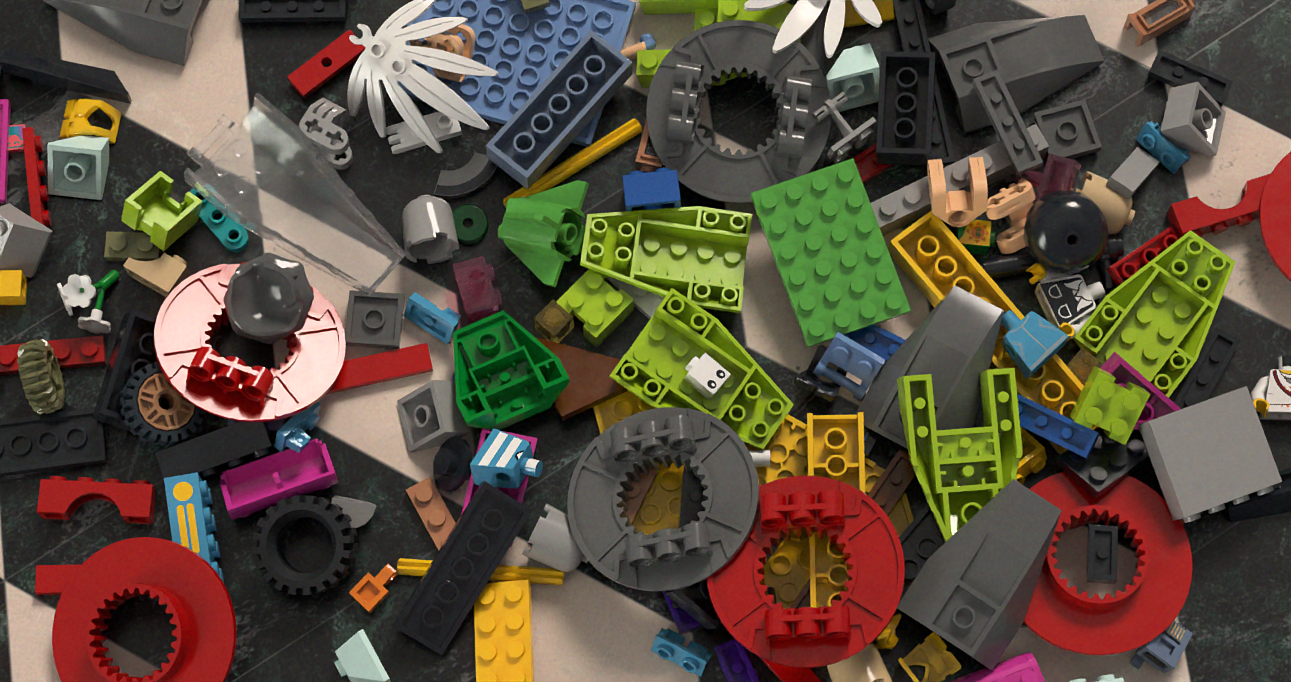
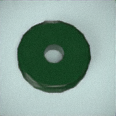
(480, 226)

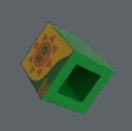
(976, 236)

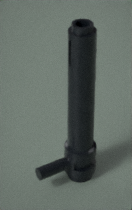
(1018, 262)

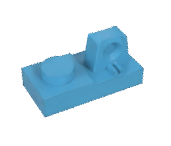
(432, 319)
(293, 433)

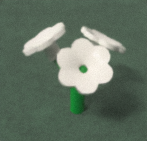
(80, 291)

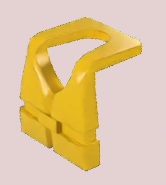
(76, 119)
(934, 657)

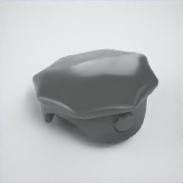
(268, 298)

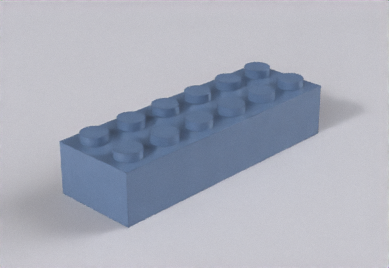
(559, 109)

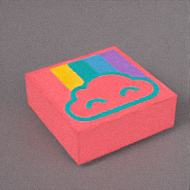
(16, 138)

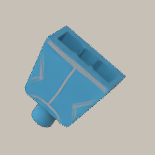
(1031, 341)

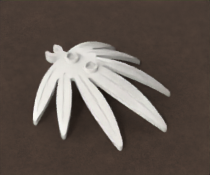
(805, 15)
(393, 61)

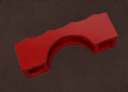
(1203, 219)
(62, 497)

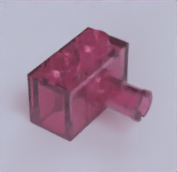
(1058, 174)
(476, 288)

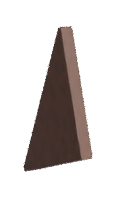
(588, 379)

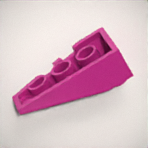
(1157, 403)

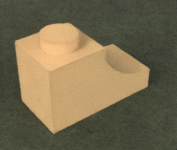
(159, 274)

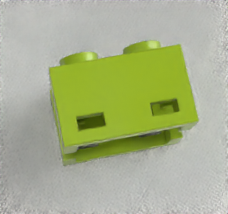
(159, 214)
(596, 305)
(1109, 405)

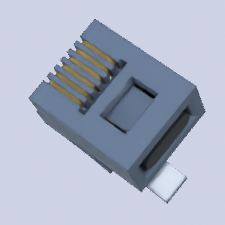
(1163, 650)

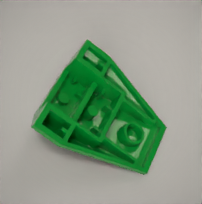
(503, 373)

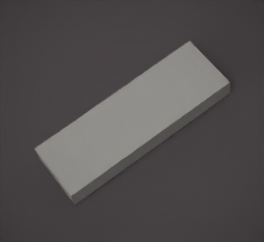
(1132, 172)

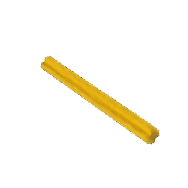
(580, 160)
(502, 573)

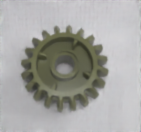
(41, 376)

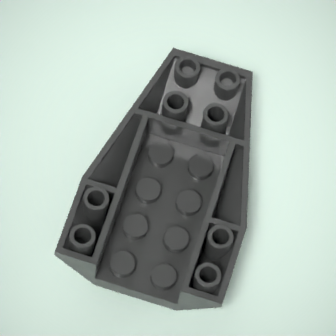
(143, 26)
(1030, 54)
(952, 347)
(985, 574)

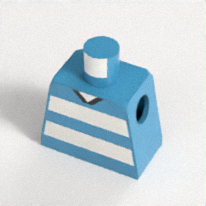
(504, 461)

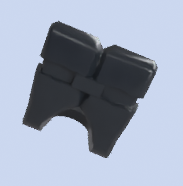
(812, 383)

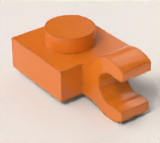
(372, 591)

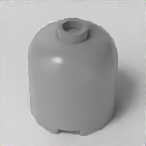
(429, 230)
(554, 542)

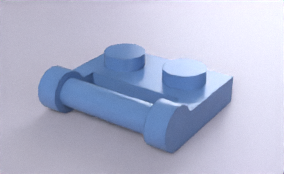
(853, 359)

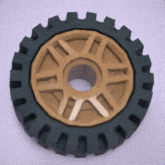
(147, 417)

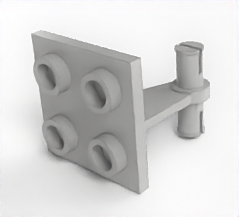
(851, 139)

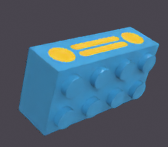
(191, 517)

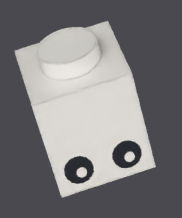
(706, 375)

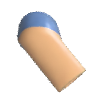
(647, 43)

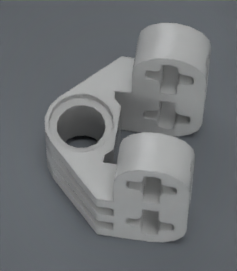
(326, 127)

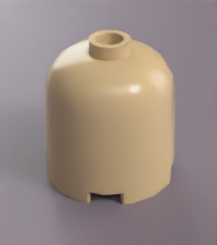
(1113, 204)
(862, 667)

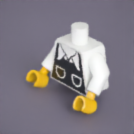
(1065, 298)

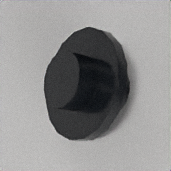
(452, 464)

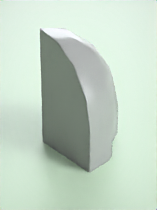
(358, 510)

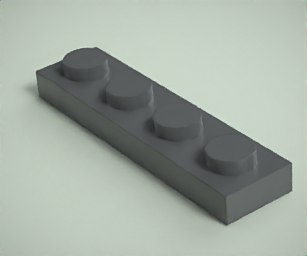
(1007, 122)

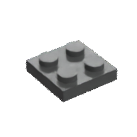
(1068, 130)
(374, 319)

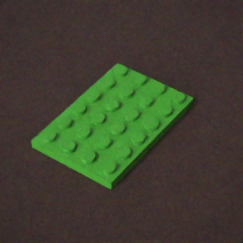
(830, 252)

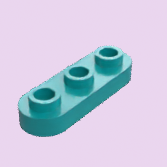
(223, 228)

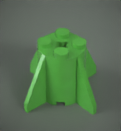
(546, 229)

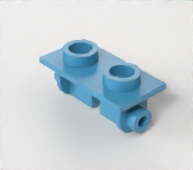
(1161, 148)
(669, 647)

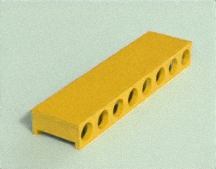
(837, 454)

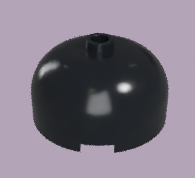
(1054, 220)

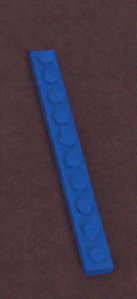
(1032, 415)

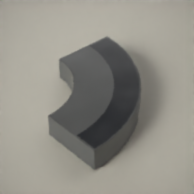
(466, 179)

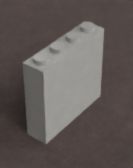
(1210, 455)

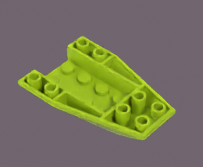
(676, 248)
(1161, 312)
(670, 340)

